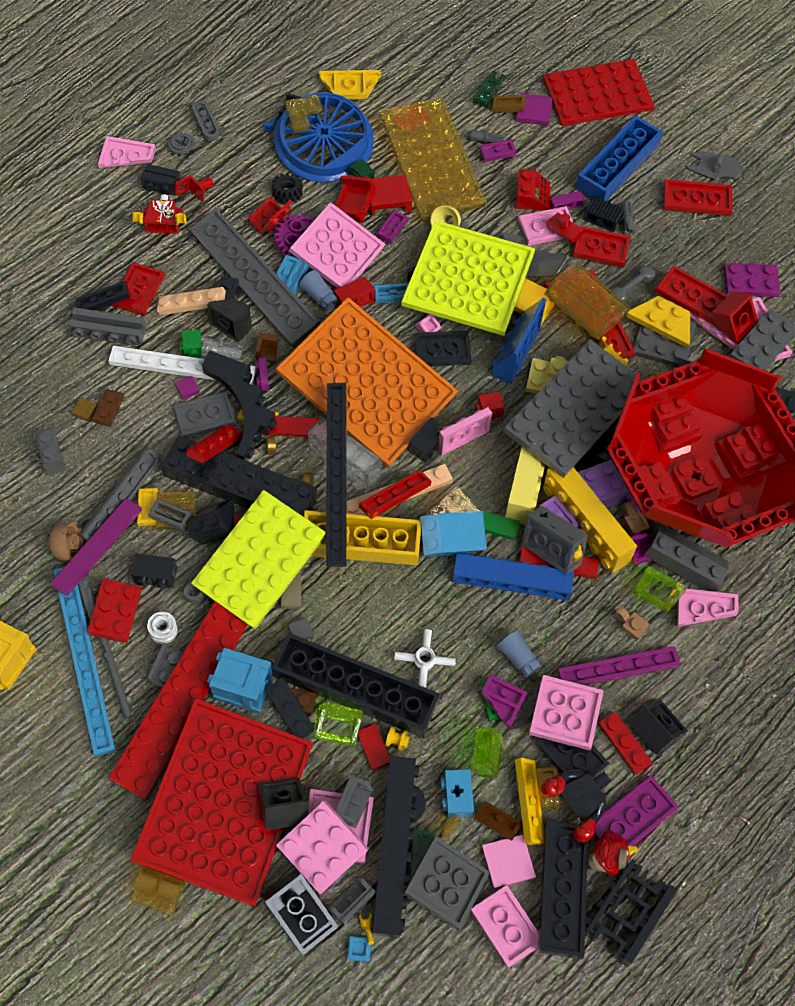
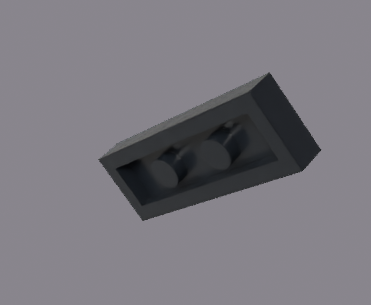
(104, 297)
(290, 708)

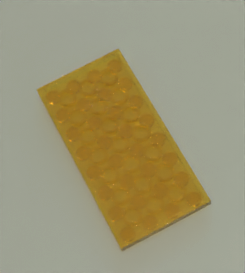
(432, 157)

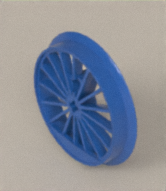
(324, 135)

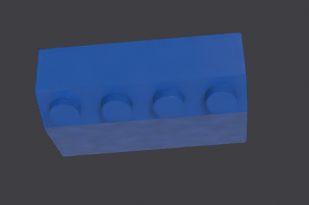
(518, 343)

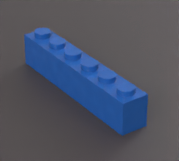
(512, 576)

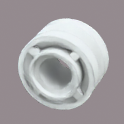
(158, 620)

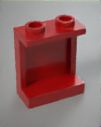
(391, 193)
(355, 196)

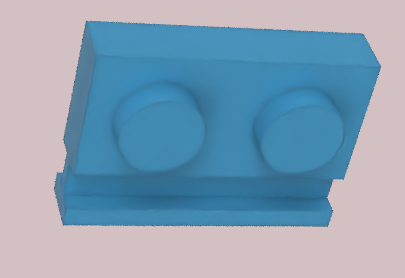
(292, 272)

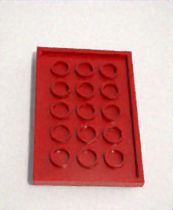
(598, 92)

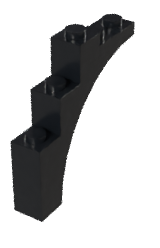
(236, 378)

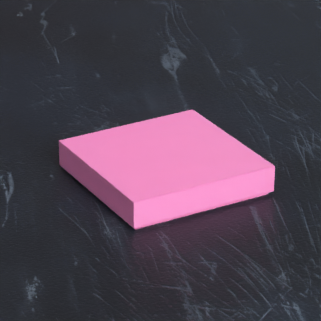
(508, 862)

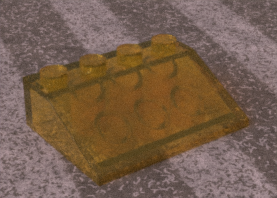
(587, 301)

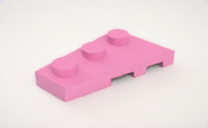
(125, 152)
(704, 606)

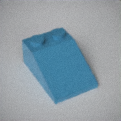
(453, 533)

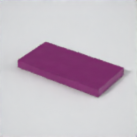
(637, 812)

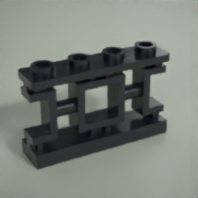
(643, 921)

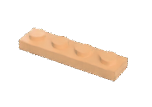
(189, 300)

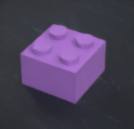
(605, 483)

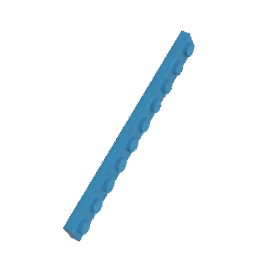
(86, 672)

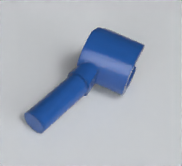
(269, 125)

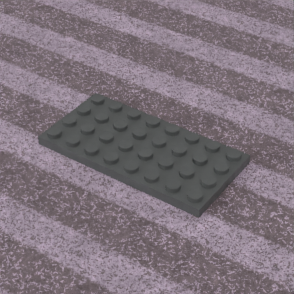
(573, 409)

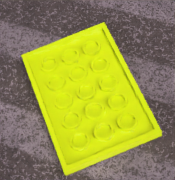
(259, 559)

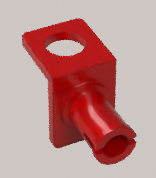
(196, 187)

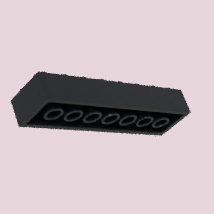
(235, 478)
(355, 685)

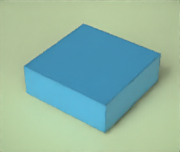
(358, 949)

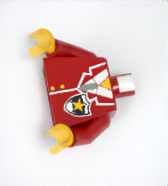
(161, 216)

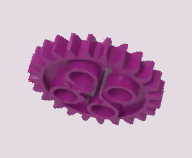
(289, 231)

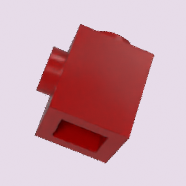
(493, 402)

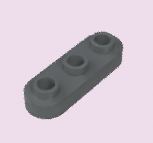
(206, 120)

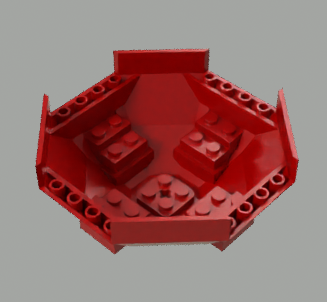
(723, 430)

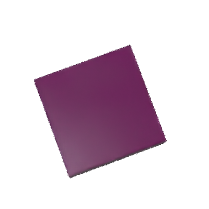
(187, 387)

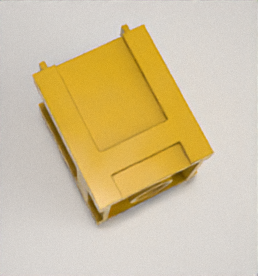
(14, 654)

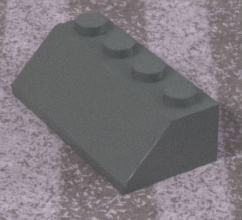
(687, 558)

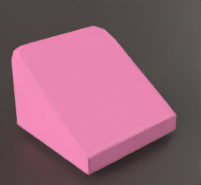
(428, 324)

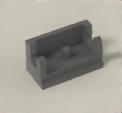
(354, 801)
(352, 901)

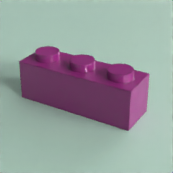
(570, 200)

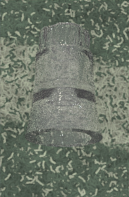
(221, 347)

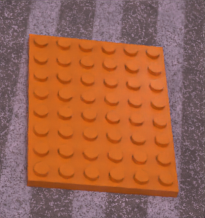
(387, 384)

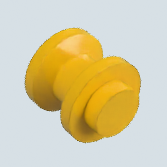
(398, 739)

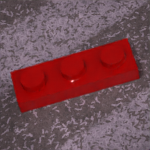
(625, 743)

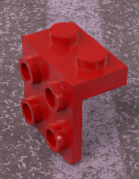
(268, 215)

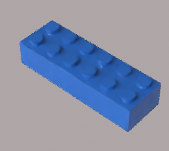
(619, 159)

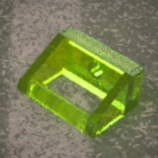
(651, 573)
(338, 713)

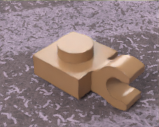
(634, 521)
(633, 624)

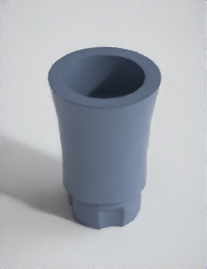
(318, 290)
(519, 653)

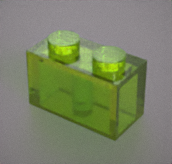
(487, 752)

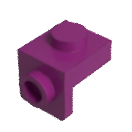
(641, 542)

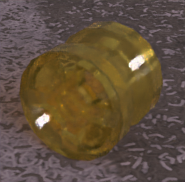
(551, 802)

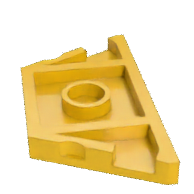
(350, 83)
(664, 319)

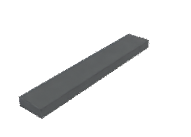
(123, 490)

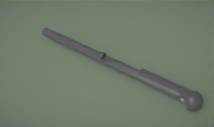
(89, 602)

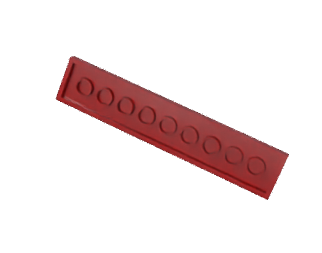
(166, 718)

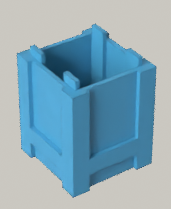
(240, 680)

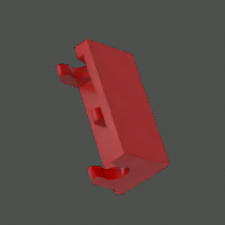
(358, 291)

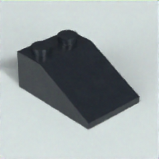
(299, 911)

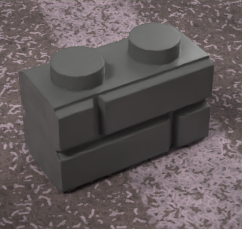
(50, 451)

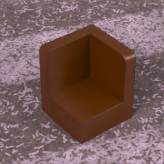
(267, 347)

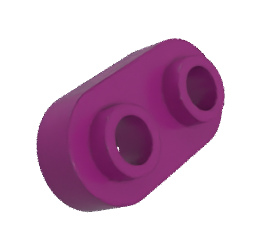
(262, 381)

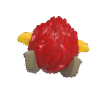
(610, 853)

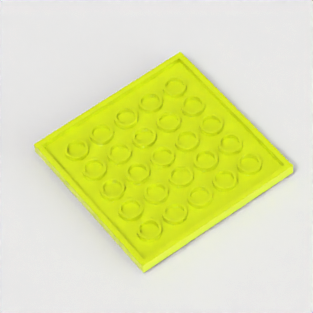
(468, 277)

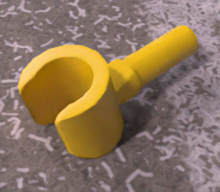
(367, 924)

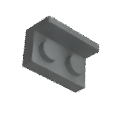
(163, 666)

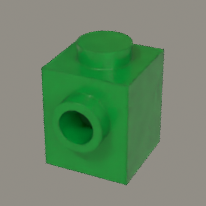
(191, 343)

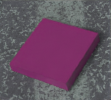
(536, 110)

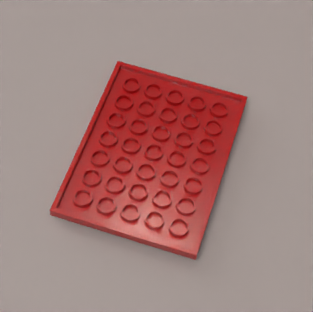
(208, 805)

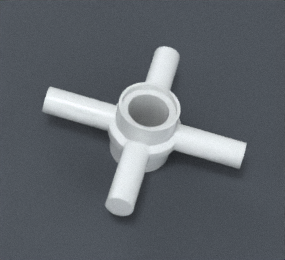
(425, 650)

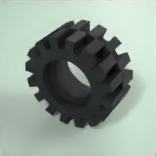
(287, 181)

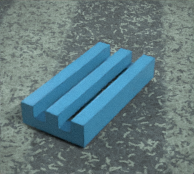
(392, 295)

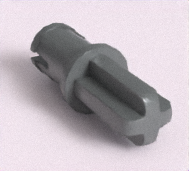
(486, 136)
(628, 218)

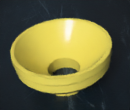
(442, 211)

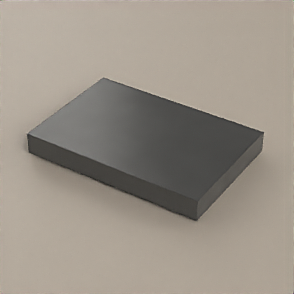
(204, 414)

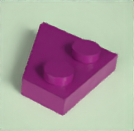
(503, 699)

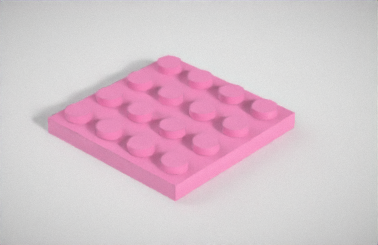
(337, 247)

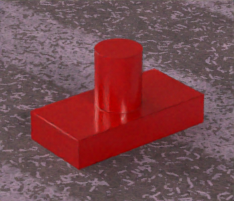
(564, 227)

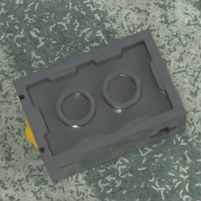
(554, 540)

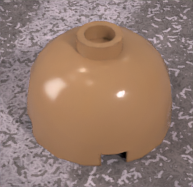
(65, 541)

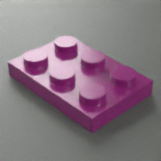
(753, 279)

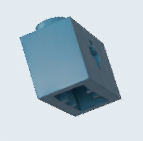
(460, 781)

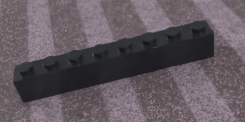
(394, 847)

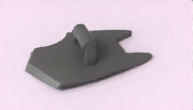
(716, 165)
(546, 264)

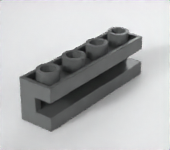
(107, 326)

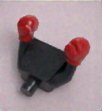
(583, 795)

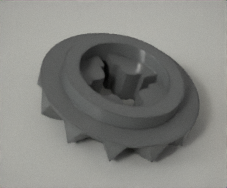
(181, 138)

